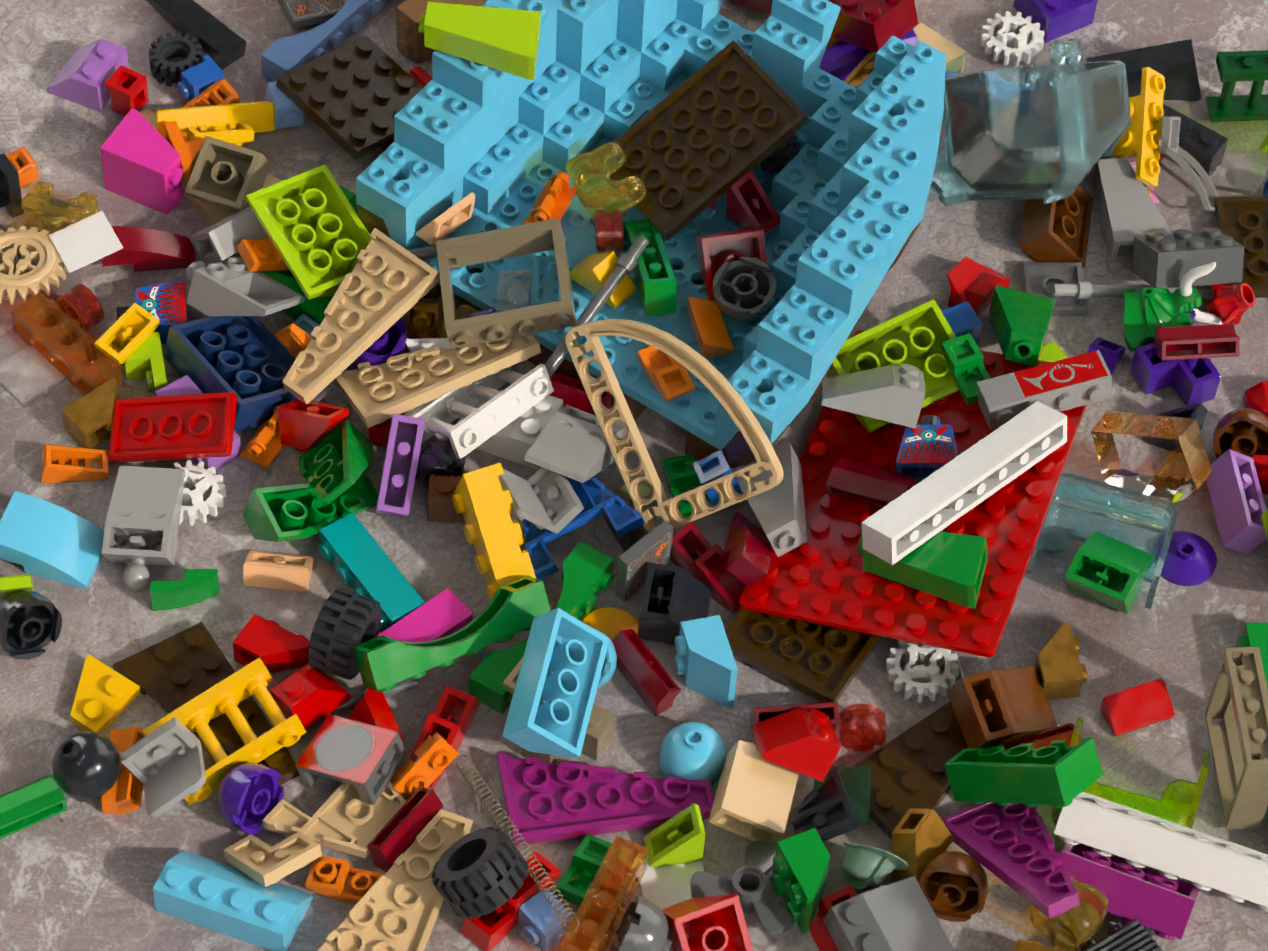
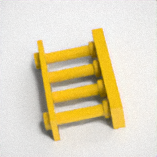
(225, 699)

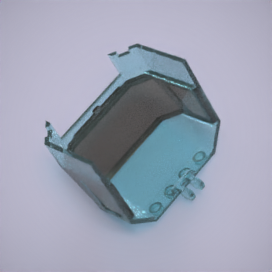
(1029, 128)

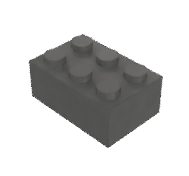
(1167, 257)

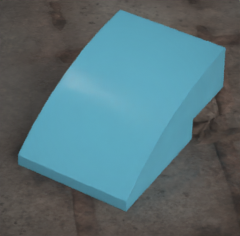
(50, 541)

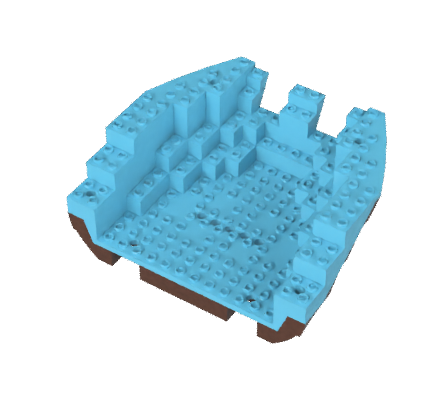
(599, 69)

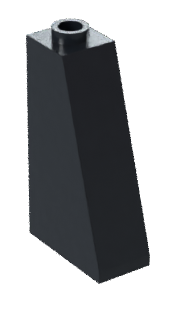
(1171, 60)

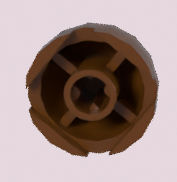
(1243, 432)
(954, 886)

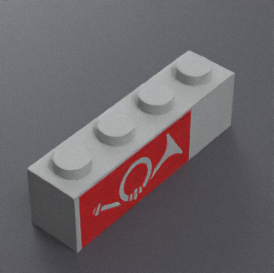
(1055, 384)

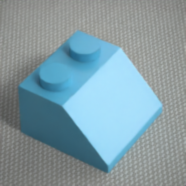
(706, 659)

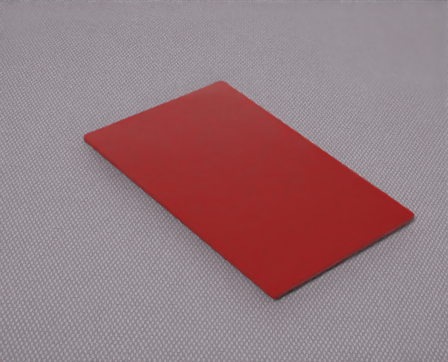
(827, 578)

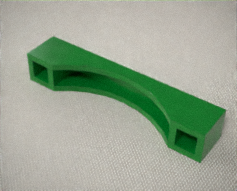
(583, 578)
(511, 610)

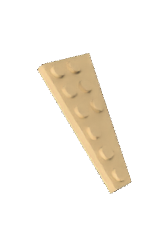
(364, 307)

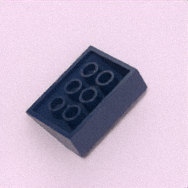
(233, 357)

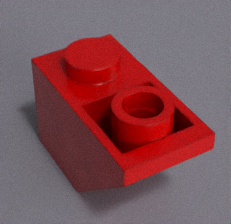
(273, 644)

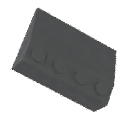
(887, 920)

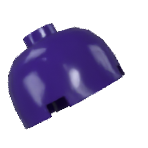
(248, 796)

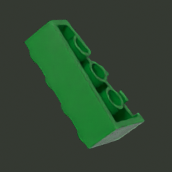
(1024, 774)

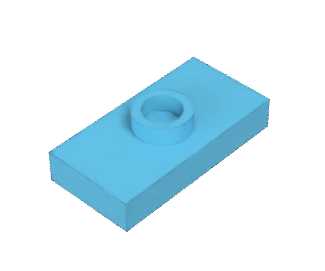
(545, 281)

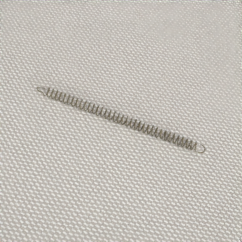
(475, 790)

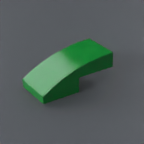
(965, 365)
(681, 478)
(195, 588)
(583, 869)

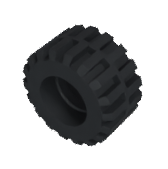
(341, 625)
(479, 872)

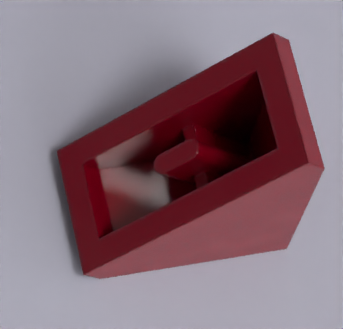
(749, 204)

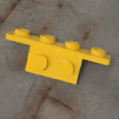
(223, 122)
(1145, 128)

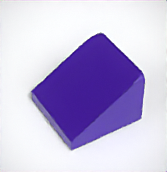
(1110, 352)

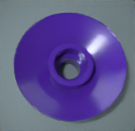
(1189, 568)

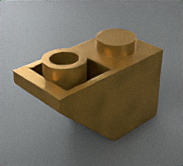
(425, 319)
(91, 416)
(1060, 666)
(918, 840)

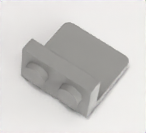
(543, 499)
(167, 765)

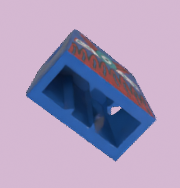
(163, 301)
(925, 448)

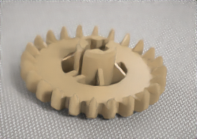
(21, 275)

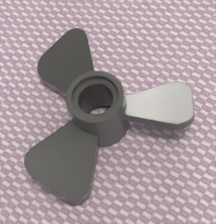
(753, 875)

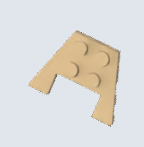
(341, 822)

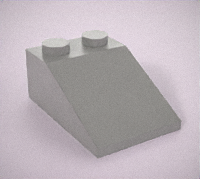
(878, 393)

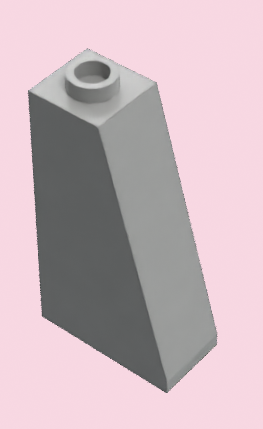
(1124, 207)
(223, 236)
(782, 507)

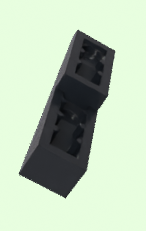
(215, 37)

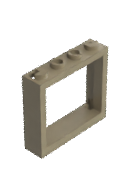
(501, 245)
(1242, 704)

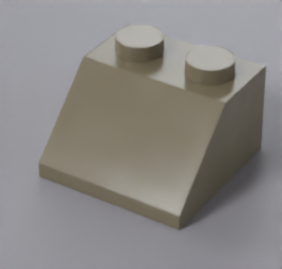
(227, 173)

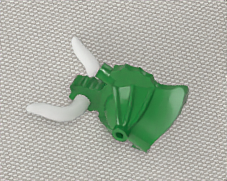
(1162, 308)

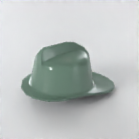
(869, 865)

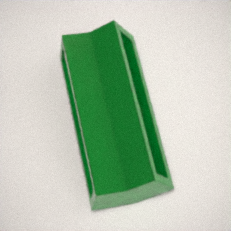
(30, 805)

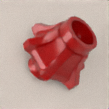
(1230, 301)

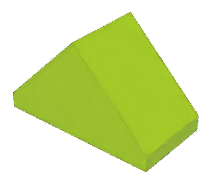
(677, 840)

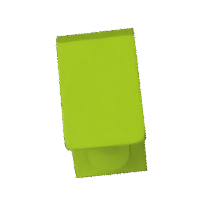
(148, 363)

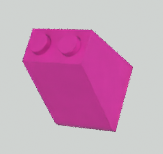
(142, 165)

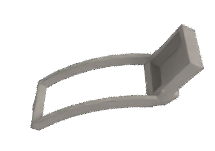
(1170, 146)

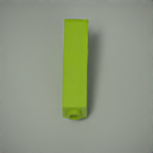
(484, 35)

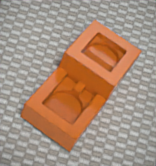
(665, 373)

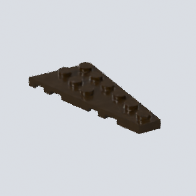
(185, 668)
(912, 768)

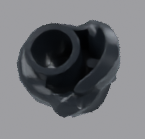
(438, 459)

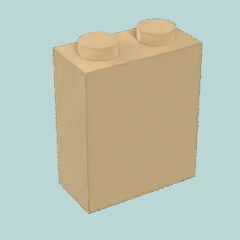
(753, 795)

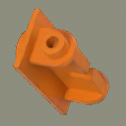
(553, 199)
(265, 443)
(432, 759)

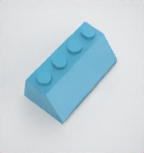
(556, 685)
(230, 901)

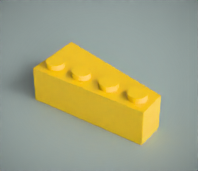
(490, 527)

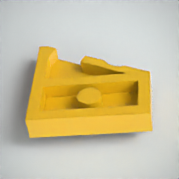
(101, 696)

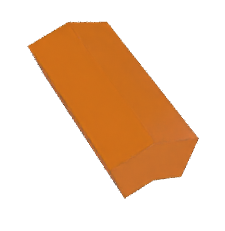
(128, 789)

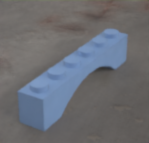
(296, 50)

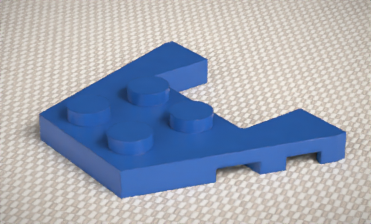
(596, 502)

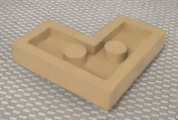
(272, 863)

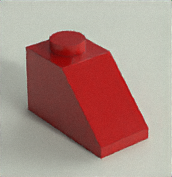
(307, 424)

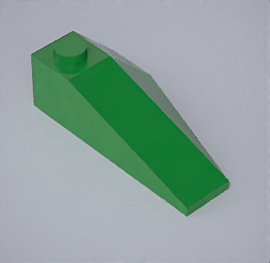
(336, 461)
(300, 512)

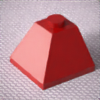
(308, 695)
(708, 924)

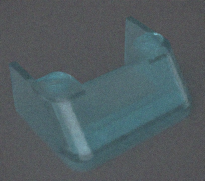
(1130, 517)

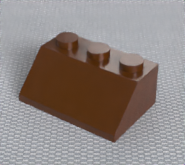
(1057, 229)

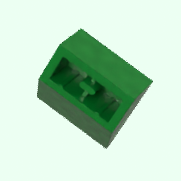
(1108, 571)
(801, 875)

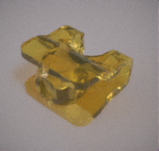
(592, 183)
(54, 213)
(1076, 924)

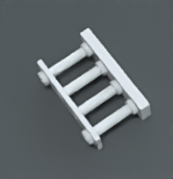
(489, 418)

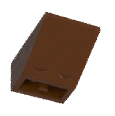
(1000, 706)

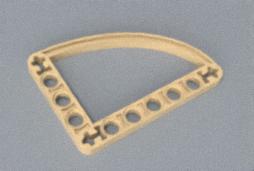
(711, 378)

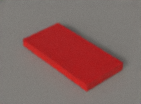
(172, 427)

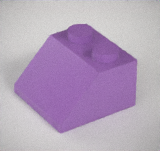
(87, 72)

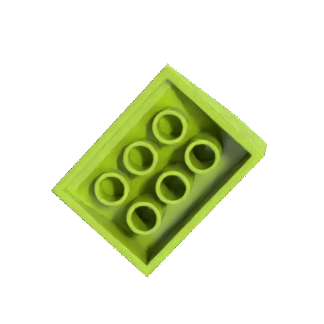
(312, 229)
(905, 339)

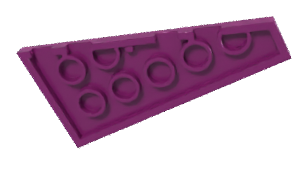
(579, 799)
(1018, 851)

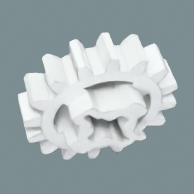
(1012, 38)
(201, 492)
(921, 670)

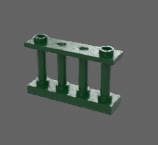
(1235, 67)

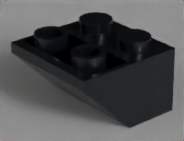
(668, 599)

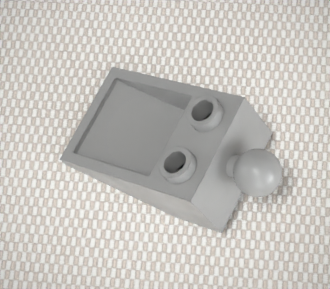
(232, 290)
(573, 445)
(143, 513)

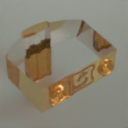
(1178, 475)

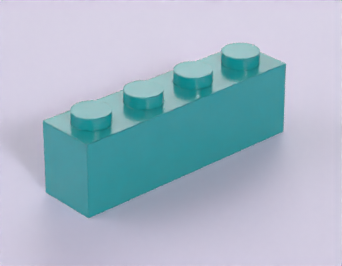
(367, 569)

